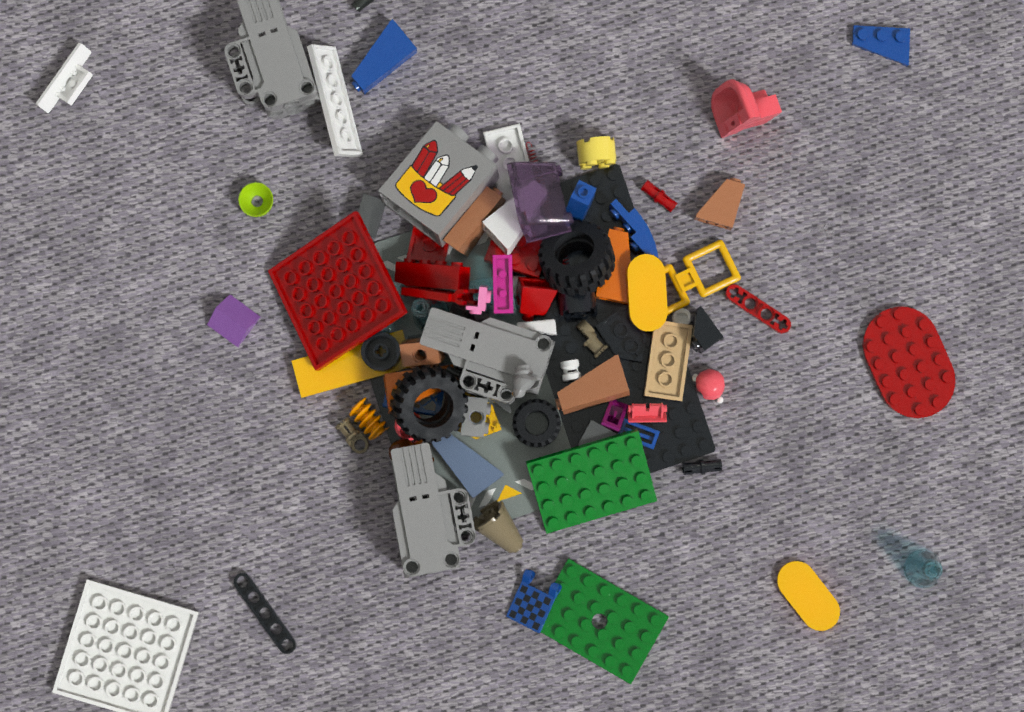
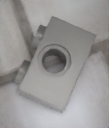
(478, 429)

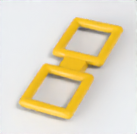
(689, 278)

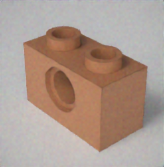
(411, 357)

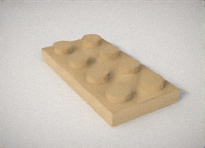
(668, 361)

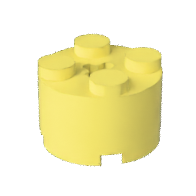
(595, 152)

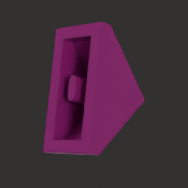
(614, 415)

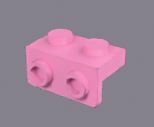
(483, 298)

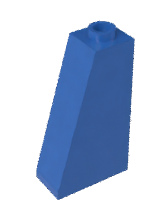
(383, 58)
(581, 200)

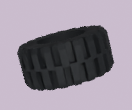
(581, 277)
(445, 420)

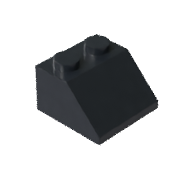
(704, 331)

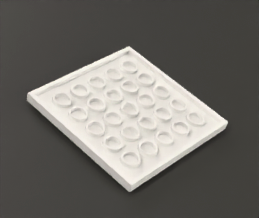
(125, 650)

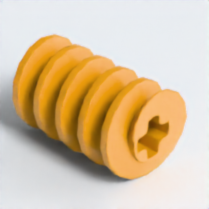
(368, 419)

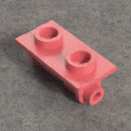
(639, 413)

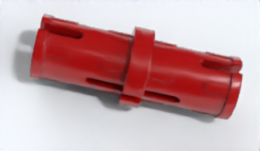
(659, 196)

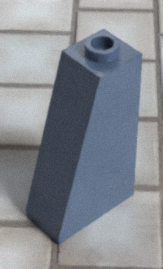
(468, 466)

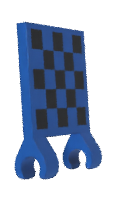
(532, 605)

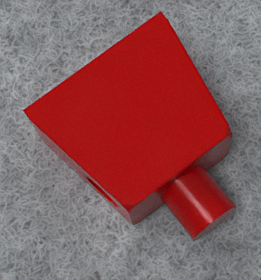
(533, 297)

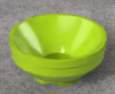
(249, 192)

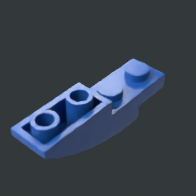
(634, 223)

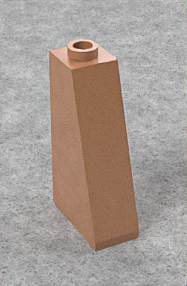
(469, 227)
(594, 388)

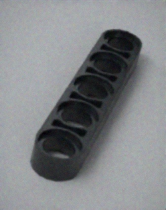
(263, 603)

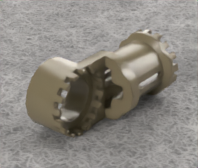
(593, 342)
(353, 436)

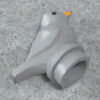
(523, 381)

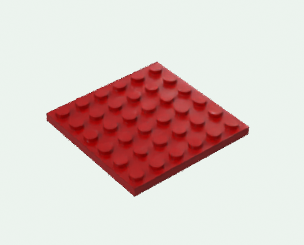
(337, 291)

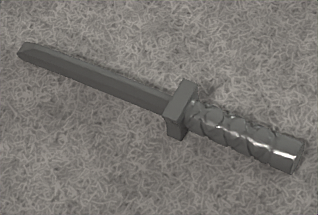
(470, 382)

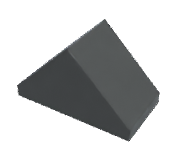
(594, 432)

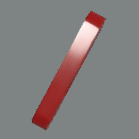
(759, 306)

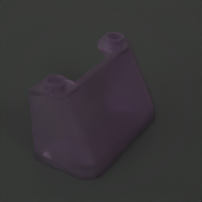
(539, 199)

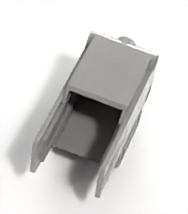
(271, 62)
(495, 354)
(427, 527)

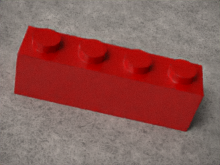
(432, 275)

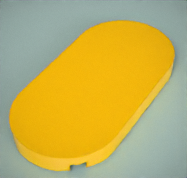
(646, 292)
(808, 595)

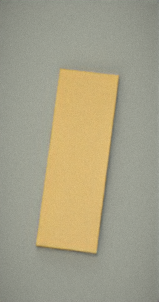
(341, 372)

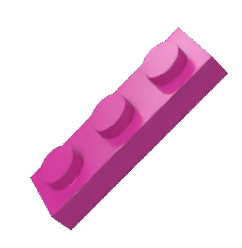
(503, 284)

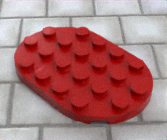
(908, 362)

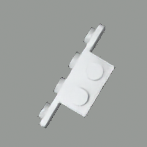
(68, 81)

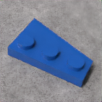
(883, 41)

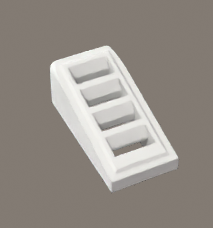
(541, 326)

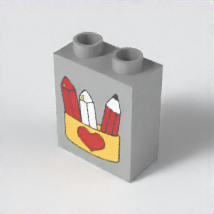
(439, 181)

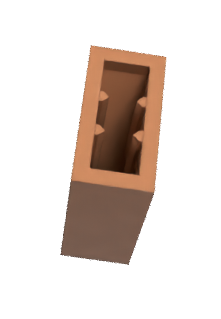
(723, 205)

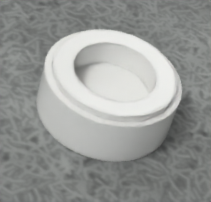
(681, 316)

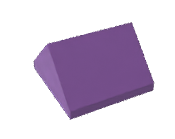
(233, 320)

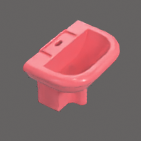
(739, 108)

